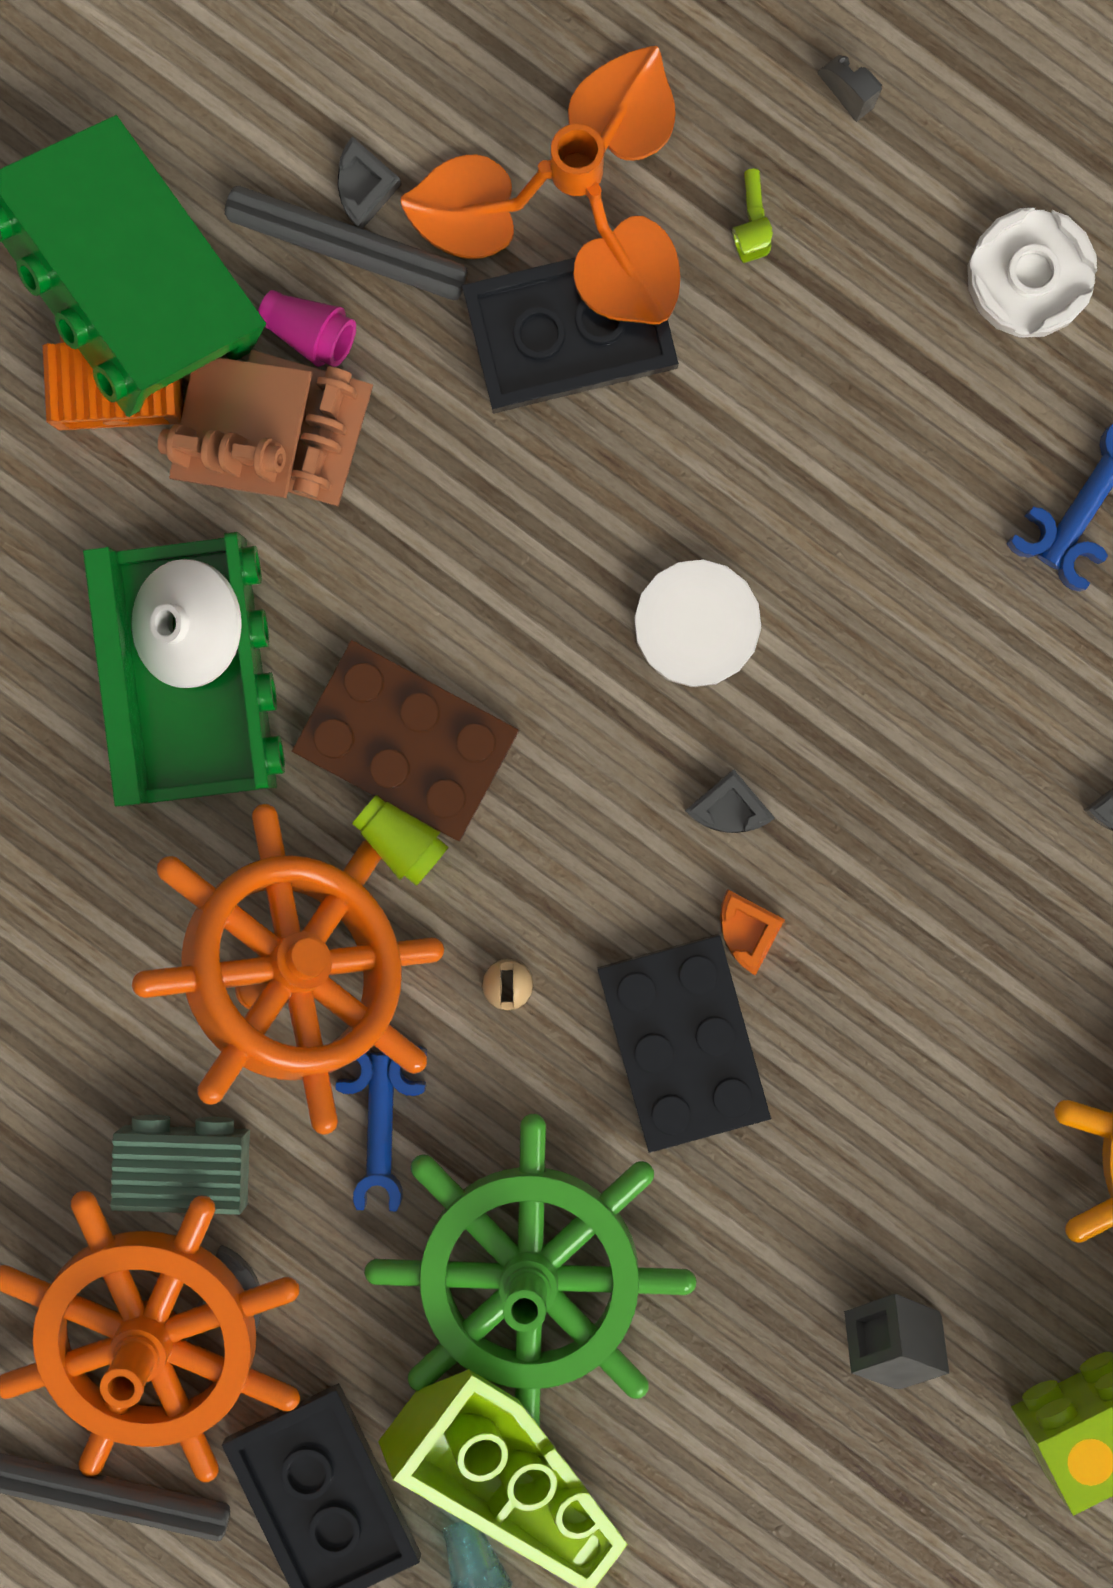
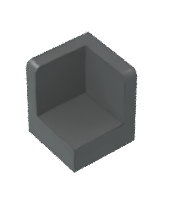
(896, 1342)

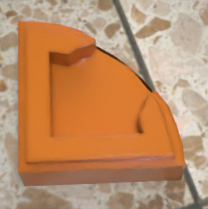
(747, 930)

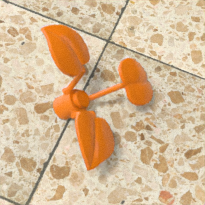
(626, 272)

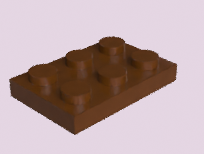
(405, 740)

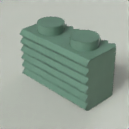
(170, 1166)

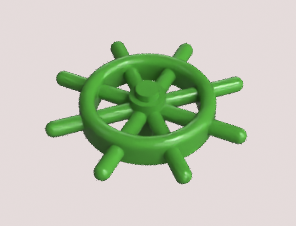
(530, 1275)

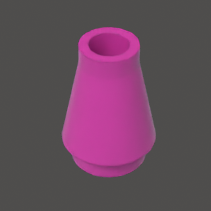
(310, 327)

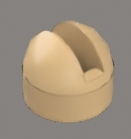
(521, 984)

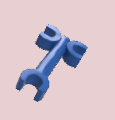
(1058, 544)
(382, 1076)

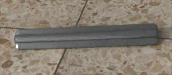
(346, 242)
(113, 1498)

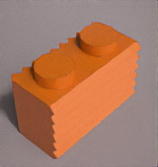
(77, 403)

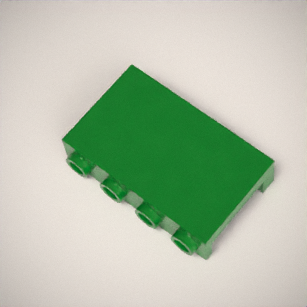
(121, 264)
(172, 738)

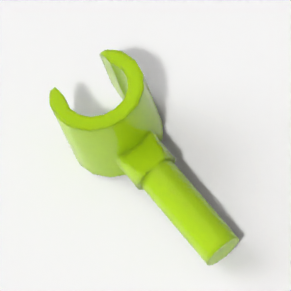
(754, 237)

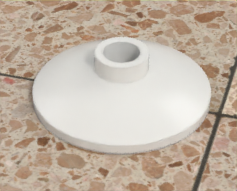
(205, 627)

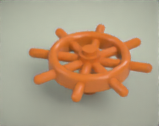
(289, 969)
(146, 1338)

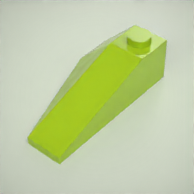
(499, 1472)

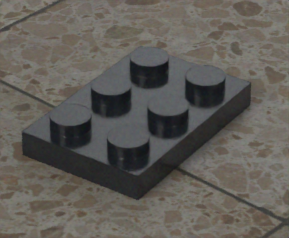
(548, 344)
(684, 1043)
(321, 1496)

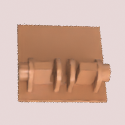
(238, 427)
(328, 429)

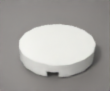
(1032, 272)
(697, 623)

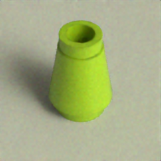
(400, 839)

